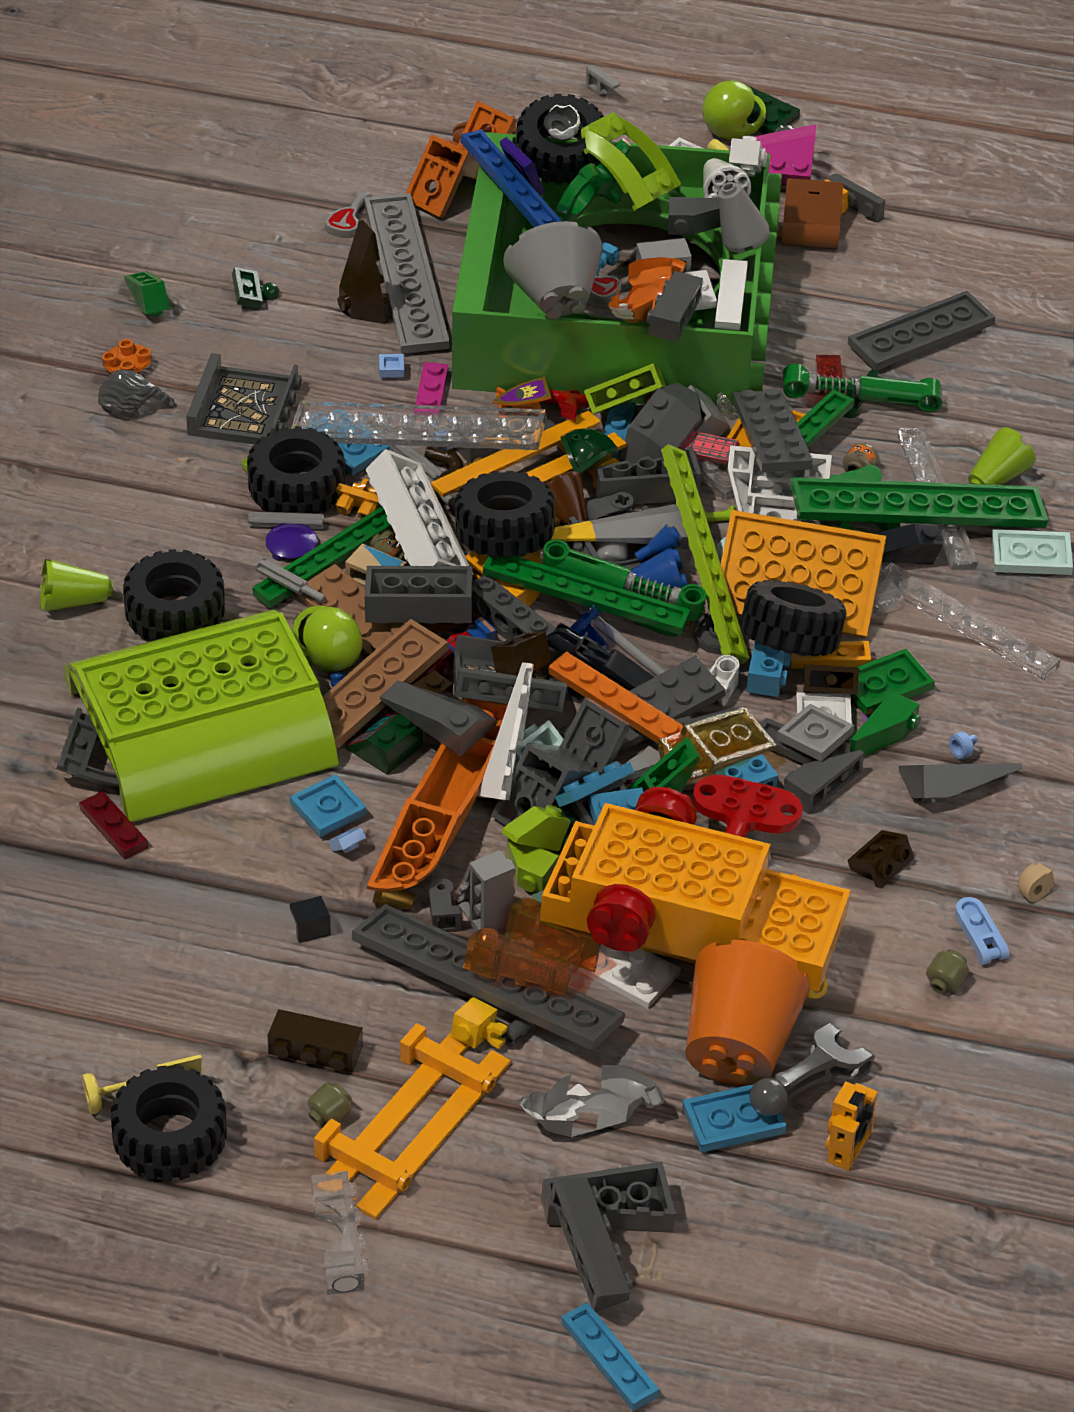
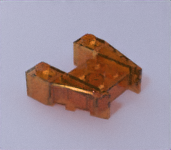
(531, 950)

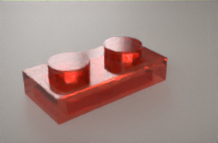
(829, 366)

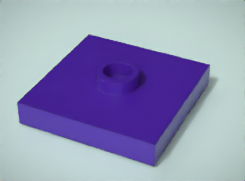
(522, 164)

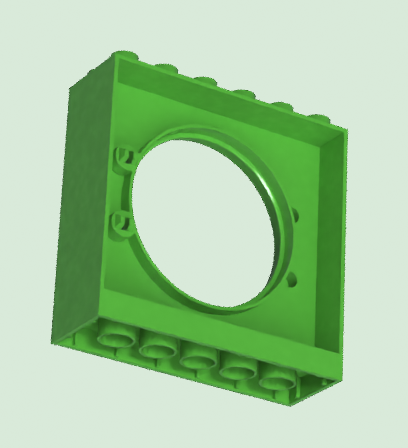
(508, 339)

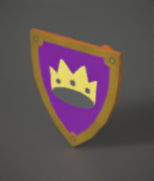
(525, 395)

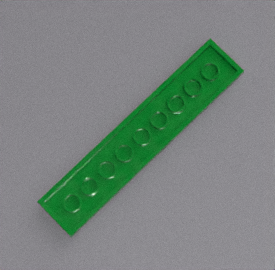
(918, 502)

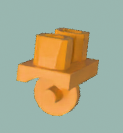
(358, 495)

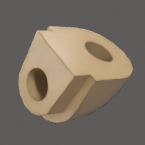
(1036, 882)

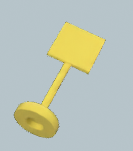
(93, 1092)

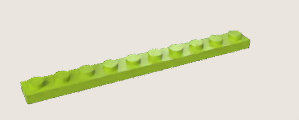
(704, 553)

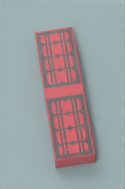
(710, 447)

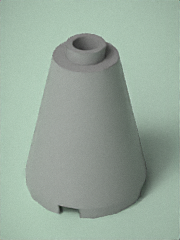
(740, 219)

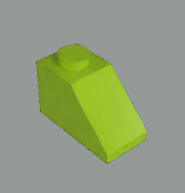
(539, 828)
(532, 865)

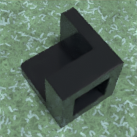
(311, 919)

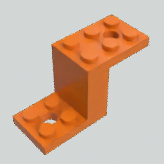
(449, 161)

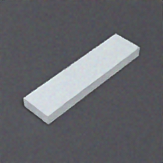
(731, 294)

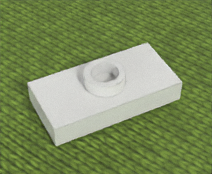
(708, 298)

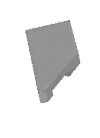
(599, 81)

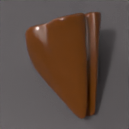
(568, 497)

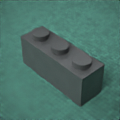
(675, 306)

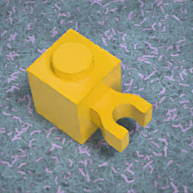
(476, 1023)

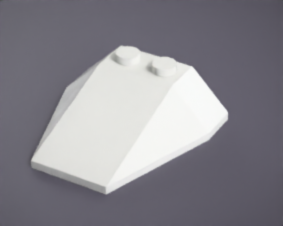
(768, 491)

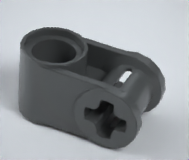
(609, 506)

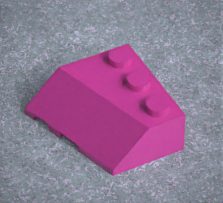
(791, 152)

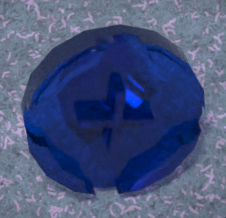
(583, 625)

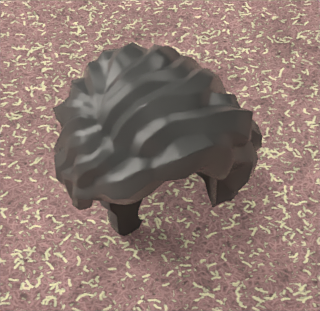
(126, 392)

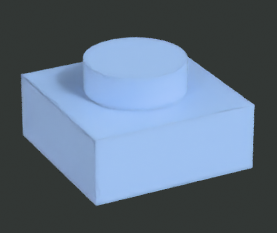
(391, 365)
(347, 841)

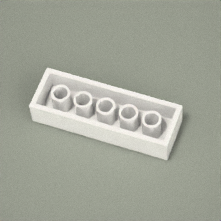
(414, 512)

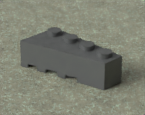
(629, 1197)

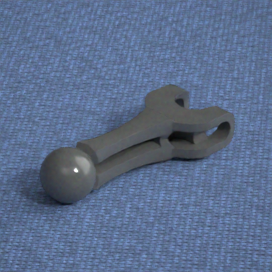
(824, 1064)

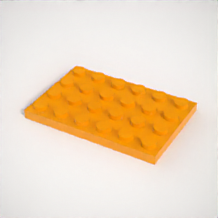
(804, 553)

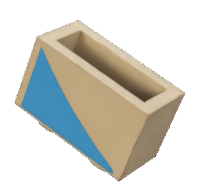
(368, 556)

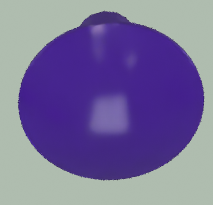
(290, 541)

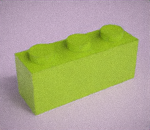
(624, 388)

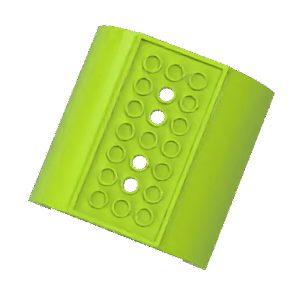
(212, 728)

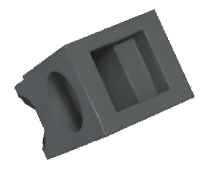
(441, 906)

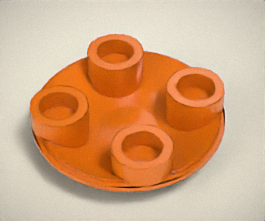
(127, 357)

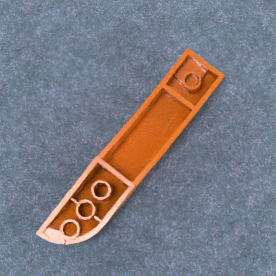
(435, 810)

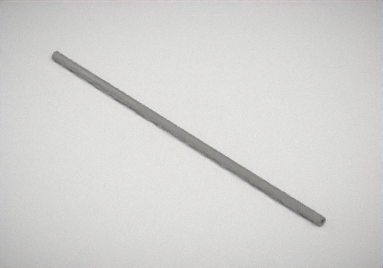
(599, 622)

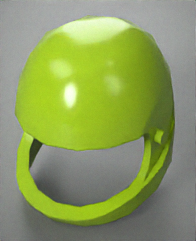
(727, 110)
(330, 638)

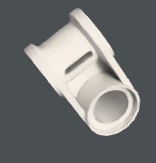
(727, 673)

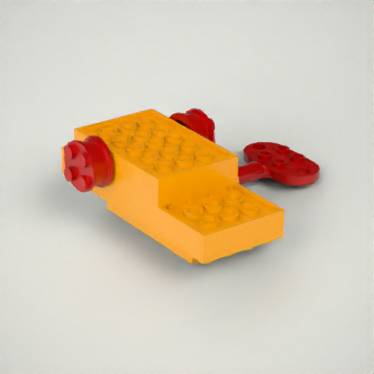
(677, 886)

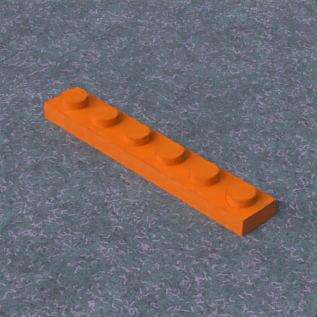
(613, 697)

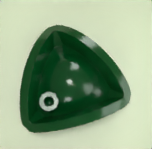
(587, 448)

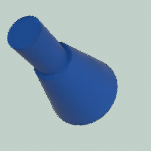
(664, 539)

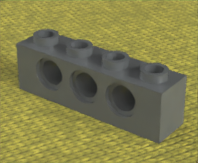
(505, 610)

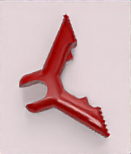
(568, 401)

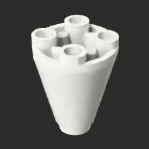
(718, 172)

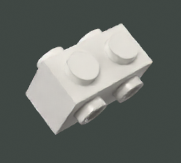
(748, 155)

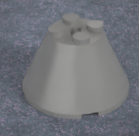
(555, 266)

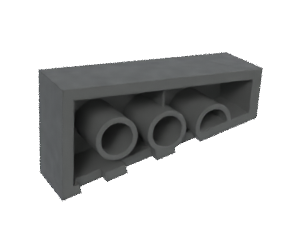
(644, 480)

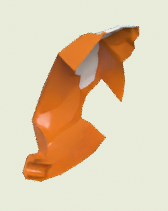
(648, 280)

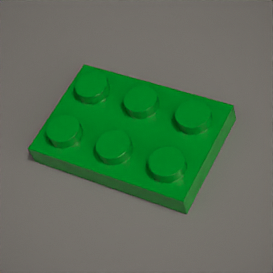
(893, 673)

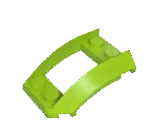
(640, 189)

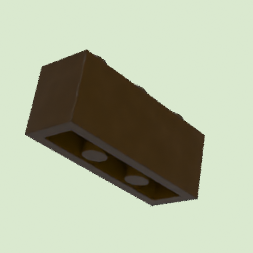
(315, 1040)

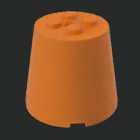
(742, 1010)

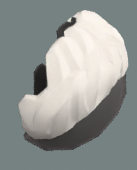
(562, 122)

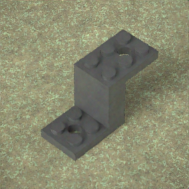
(548, 768)

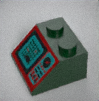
(387, 742)

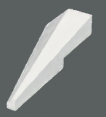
(500, 768)

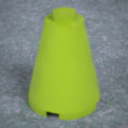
(1002, 459)
(71, 586)

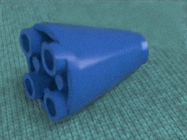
(663, 568)

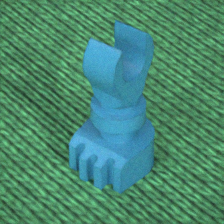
(609, 256)

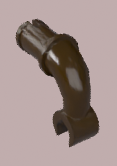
(448, 458)

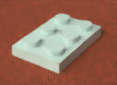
(1032, 552)

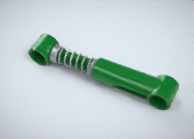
(923, 393)
(559, 556)

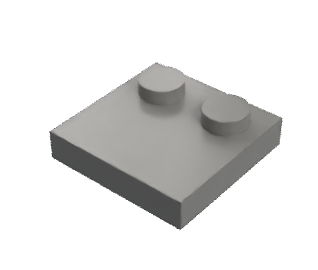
(815, 732)

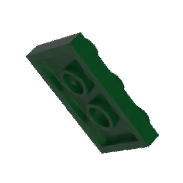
(777, 112)

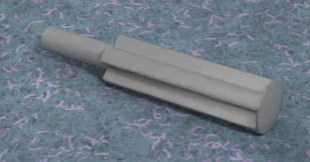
(287, 579)

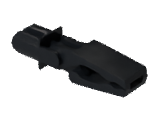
(612, 665)

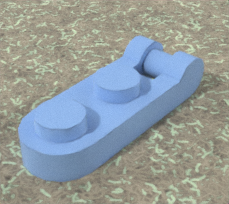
(980, 930)

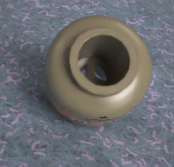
(860, 456)

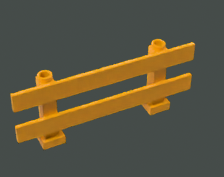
(509, 457)
(362, 1155)

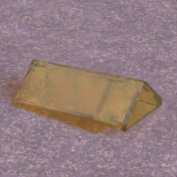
(721, 740)

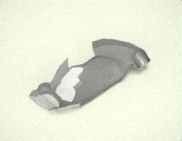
(616, 1101)

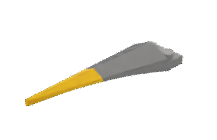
(626, 528)

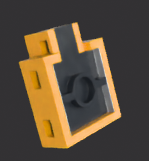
(850, 1123)

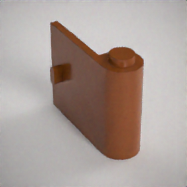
(811, 214)

